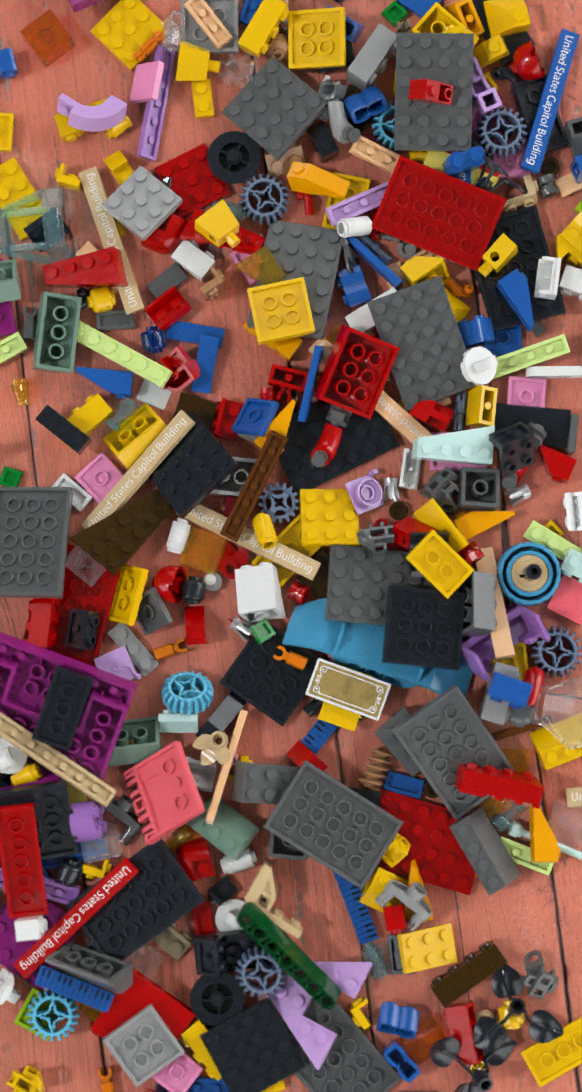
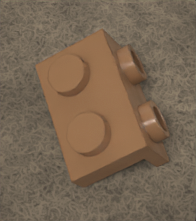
(284, 164)
(213, 287)

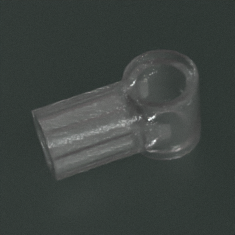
(172, 30)

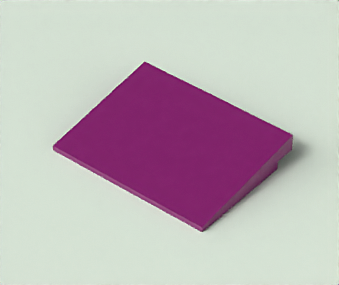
(24, 686)

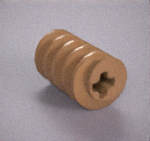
(375, 769)

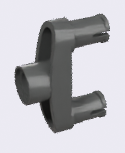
(122, 810)

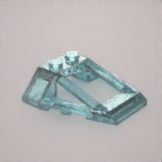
(52, 223)

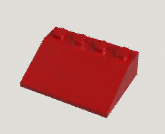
(356, 371)

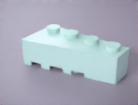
(456, 447)

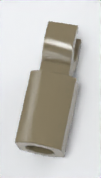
(403, 27)

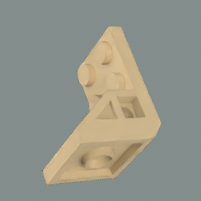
(264, 886)

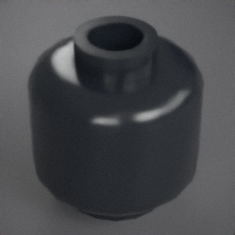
(193, 590)
(69, 871)

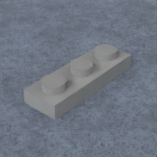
(138, 653)

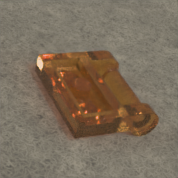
(421, 1048)

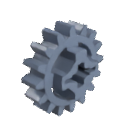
(285, 495)

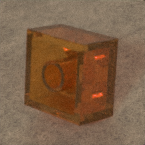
(47, 38)

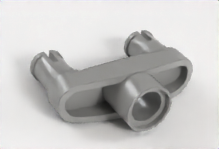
(411, 897)

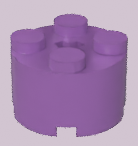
(87, 821)

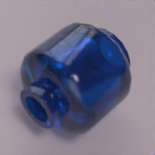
(153, 340)

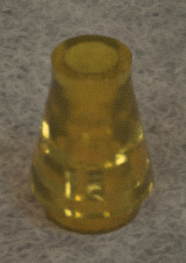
(21, 391)
(179, 837)

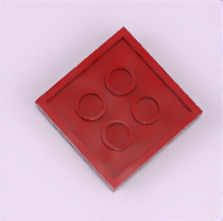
(192, 180)

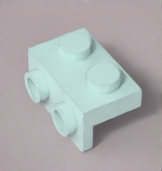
(572, 564)
(176, 723)

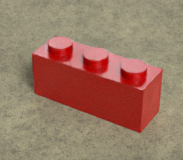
(461, 1025)

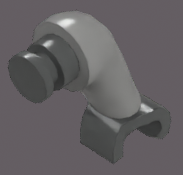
(340, 126)

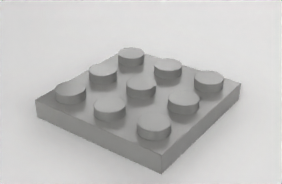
(227, 13)
(142, 203)
(143, 1045)

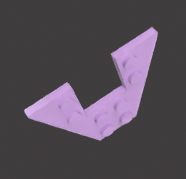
(294, 1001)

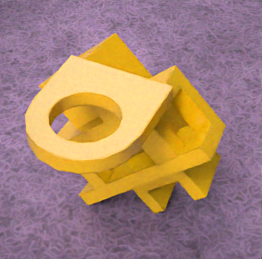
(30, 1081)

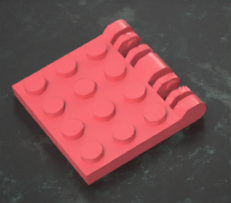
(165, 792)

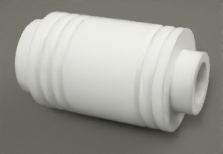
(354, 226)
(178, 536)
(246, 861)

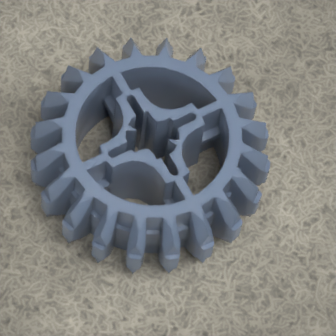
(509, 129)
(271, 203)
(555, 660)
(246, 976)

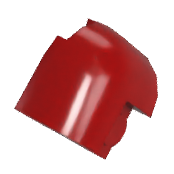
(166, 236)
(183, 369)
(433, 414)
(196, 858)

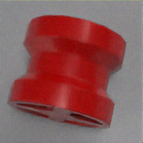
(298, 592)

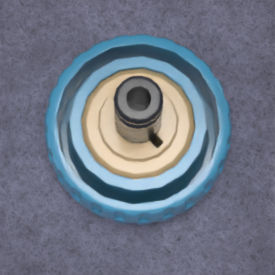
(528, 573)

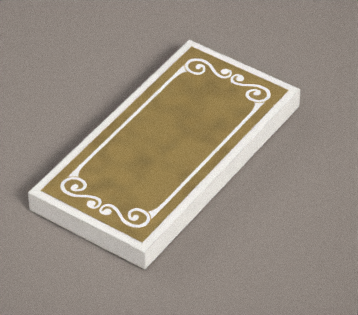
(348, 689)

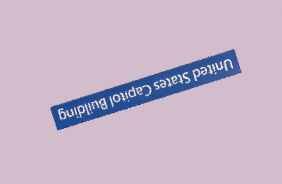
(549, 101)

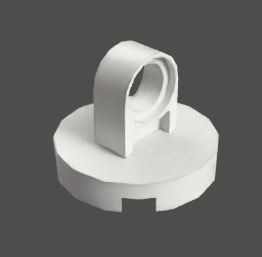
(478, 365)
(11, 758)
(227, 915)
(7, 991)

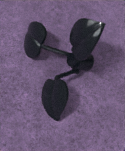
(486, 183)
(487, 1032)
(446, 1050)

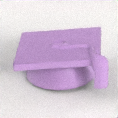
(365, 492)
(118, 663)

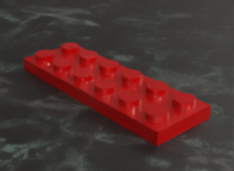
(22, 861)

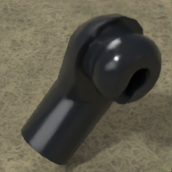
(504, 73)
(82, 292)

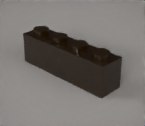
(468, 973)

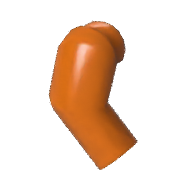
(460, 290)

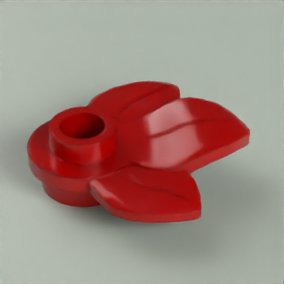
(233, 558)

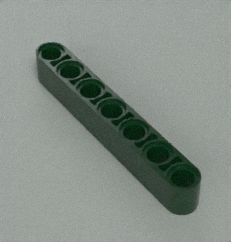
(288, 955)

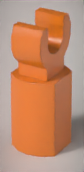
(168, 650)
(292, 658)
(107, 1083)

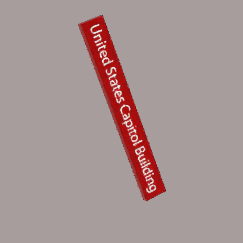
(76, 917)

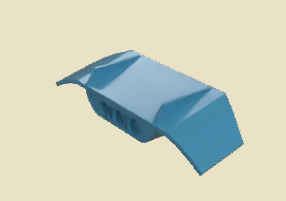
(361, 650)

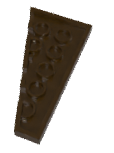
(124, 532)

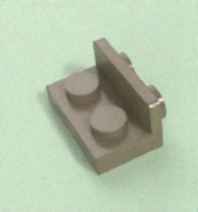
(173, 941)

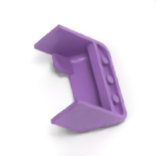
(524, 628)

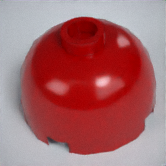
(527, 62)
(168, 583)

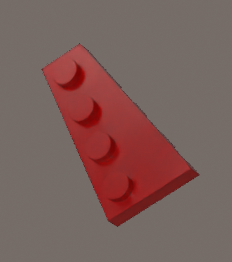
(249, 241)

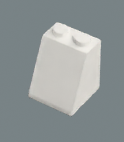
(259, 593)

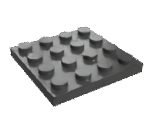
(275, 108)

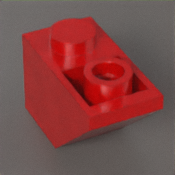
(430, 91)
(394, 919)

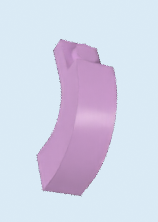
(483, 95)
(92, 117)

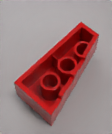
(92, 269)
(42, 622)
(499, 784)

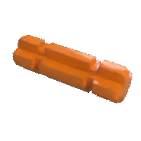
(148, 46)

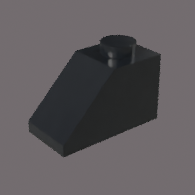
(322, 141)

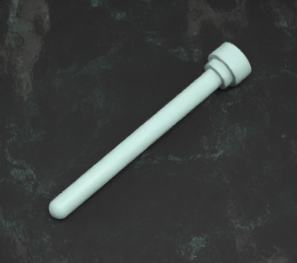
(518, 830)

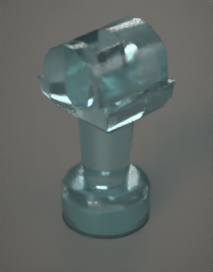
(126, 408)
(503, 820)

